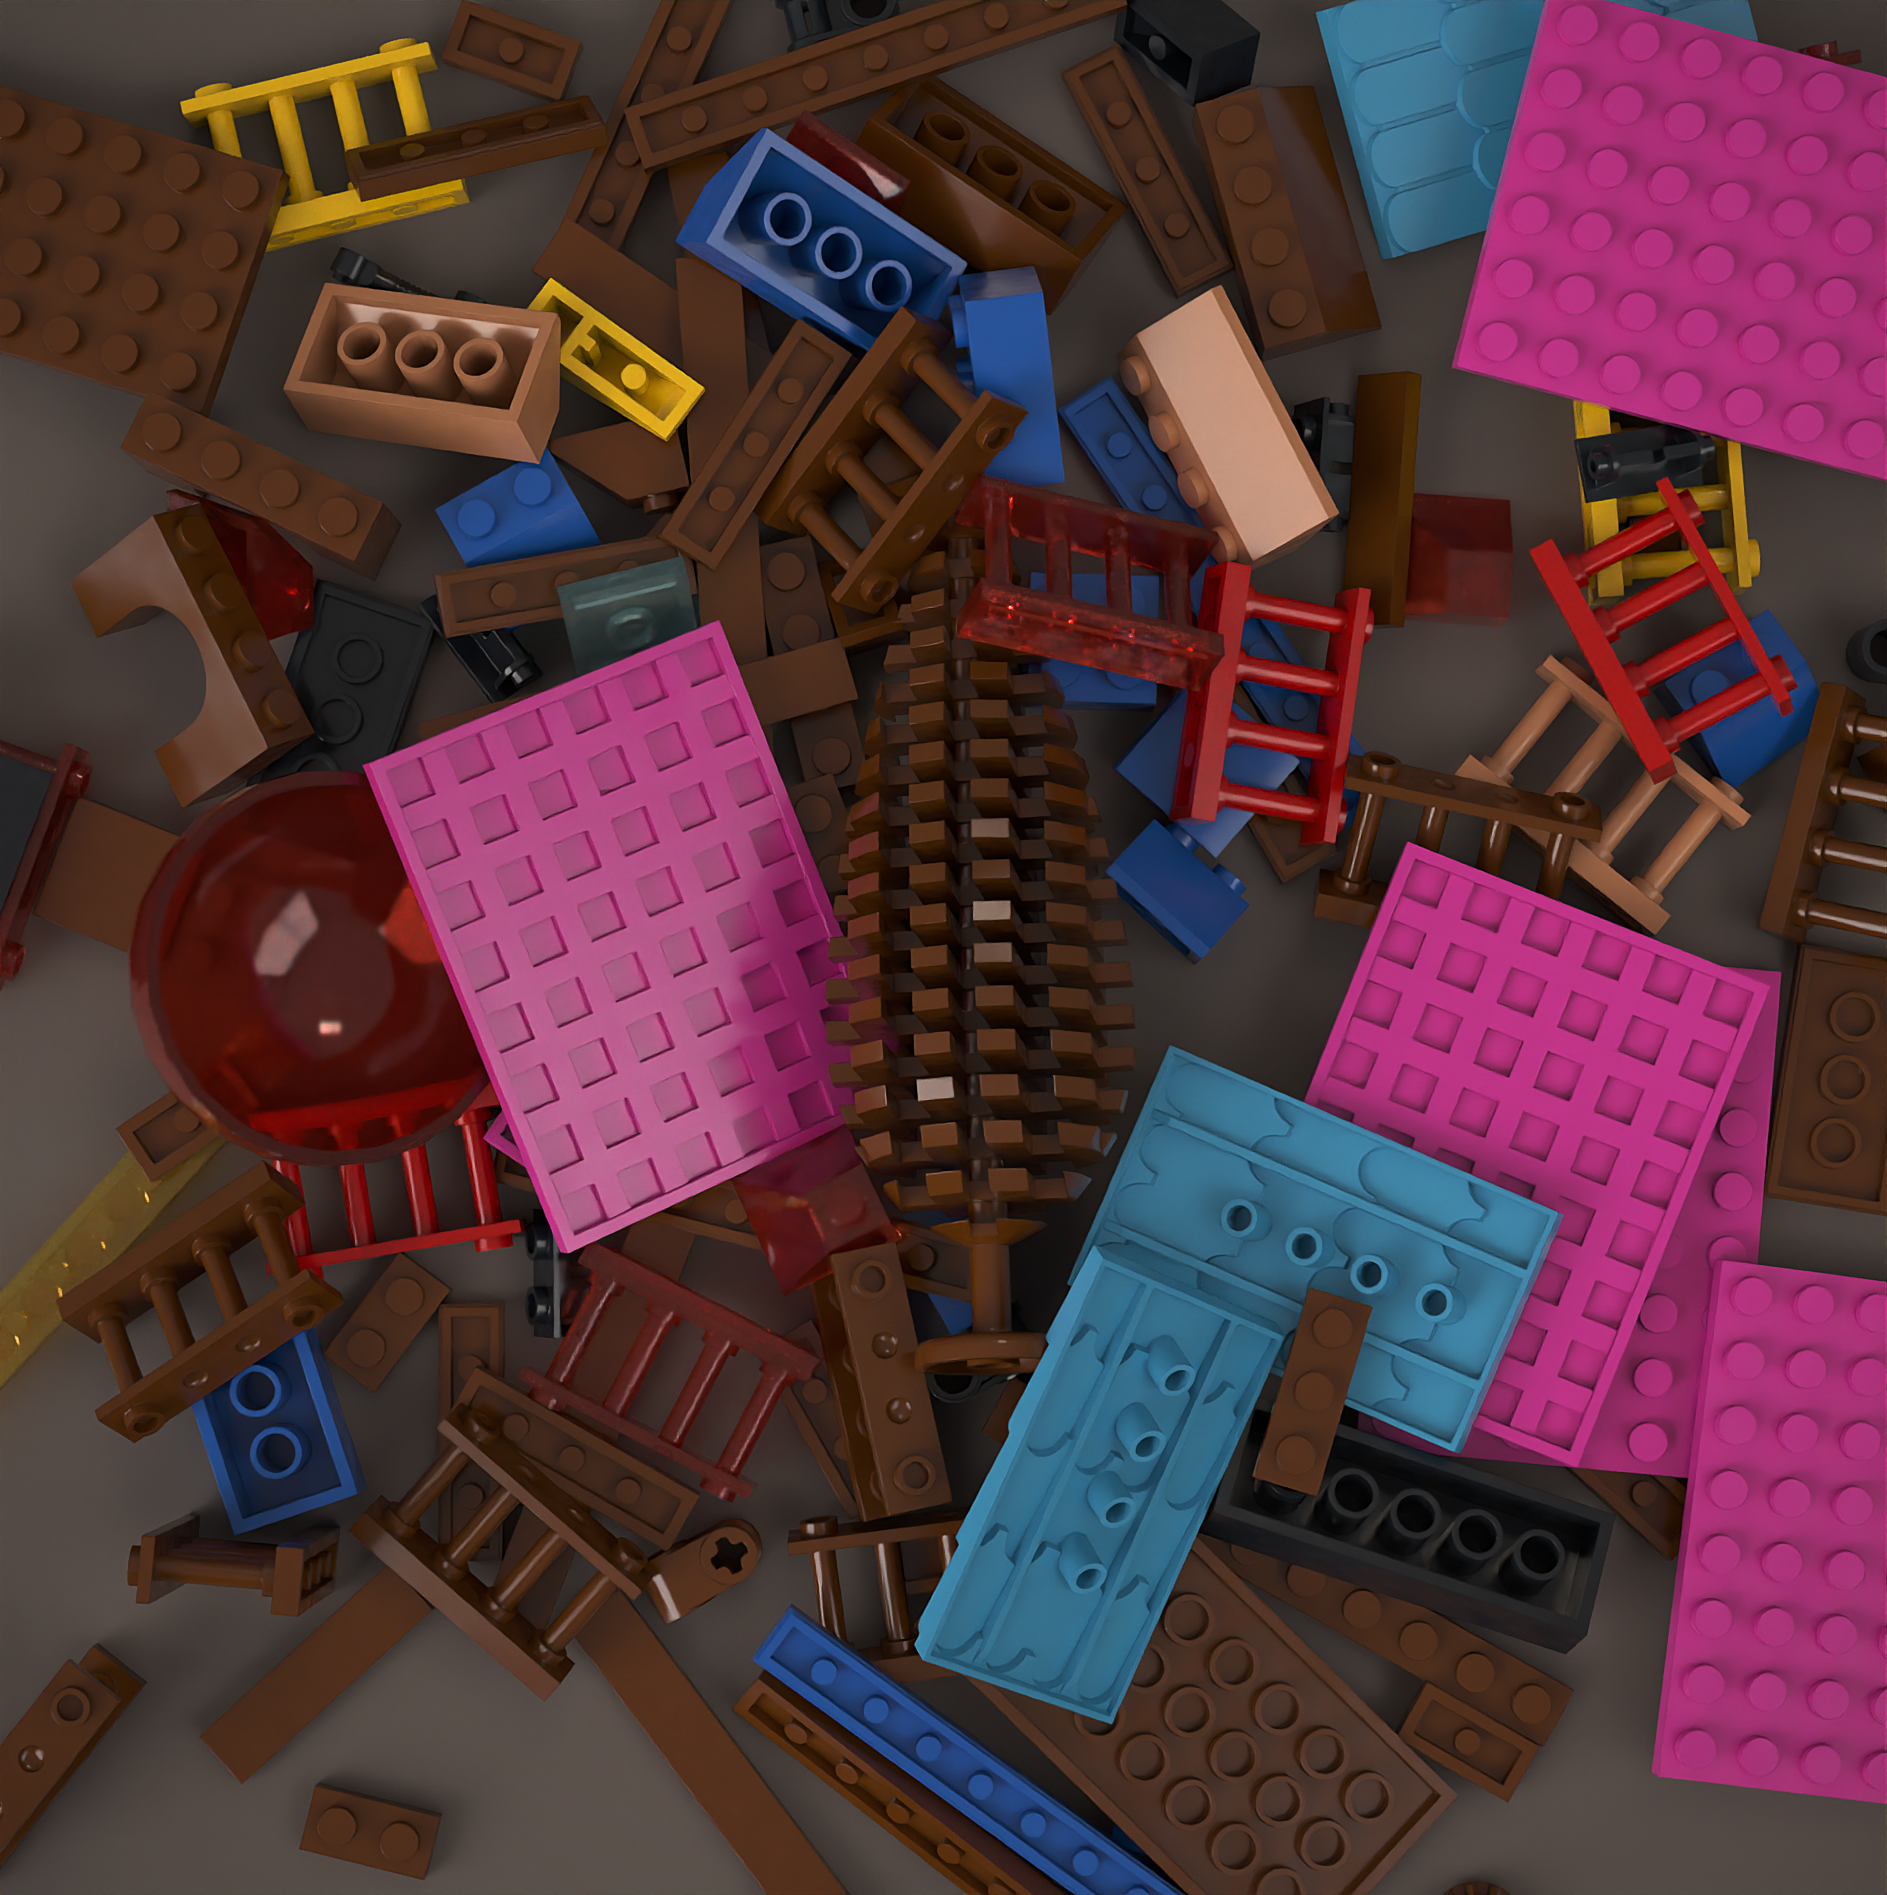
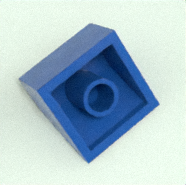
(517, 516)
(1757, 733)
(1177, 890)

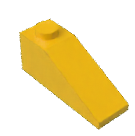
(617, 366)

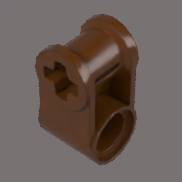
(693, 1572)

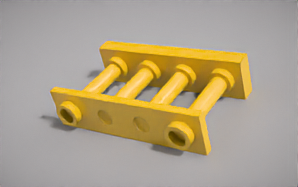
(307, 211)
(1600, 519)

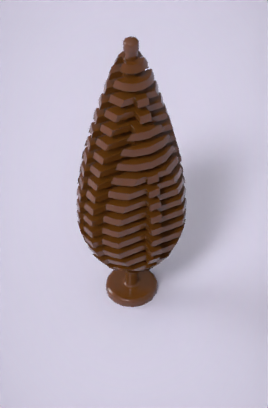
(955, 1009)

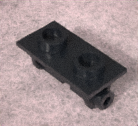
(1328, 438)
(1636, 459)
(490, 657)
(554, 1296)

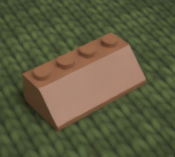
(429, 372)
(1226, 432)

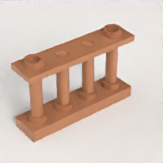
(1633, 900)

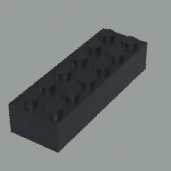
(1424, 1534)

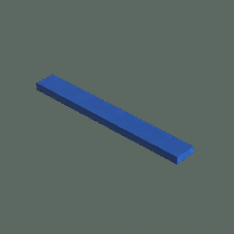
(1148, 484)
(953, 1762)

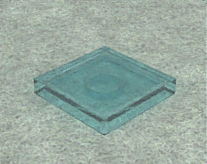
(626, 612)

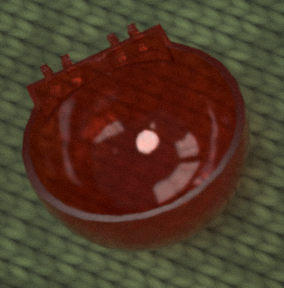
(299, 980)

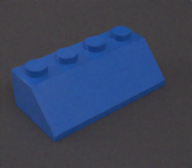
(816, 244)

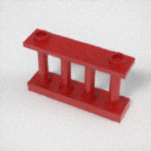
(1629, 683)
(1212, 726)
(488, 1235)

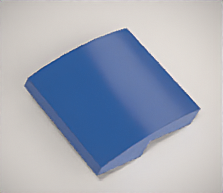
(1152, 767)

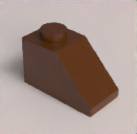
(628, 465)

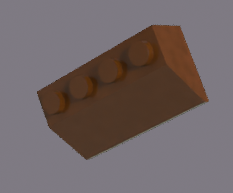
(990, 188)
(1284, 219)

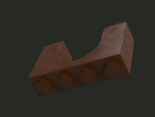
(284, 492)
(248, 702)

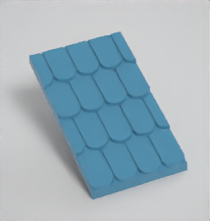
(1436, 99)
(1283, 1198)
(1098, 1487)

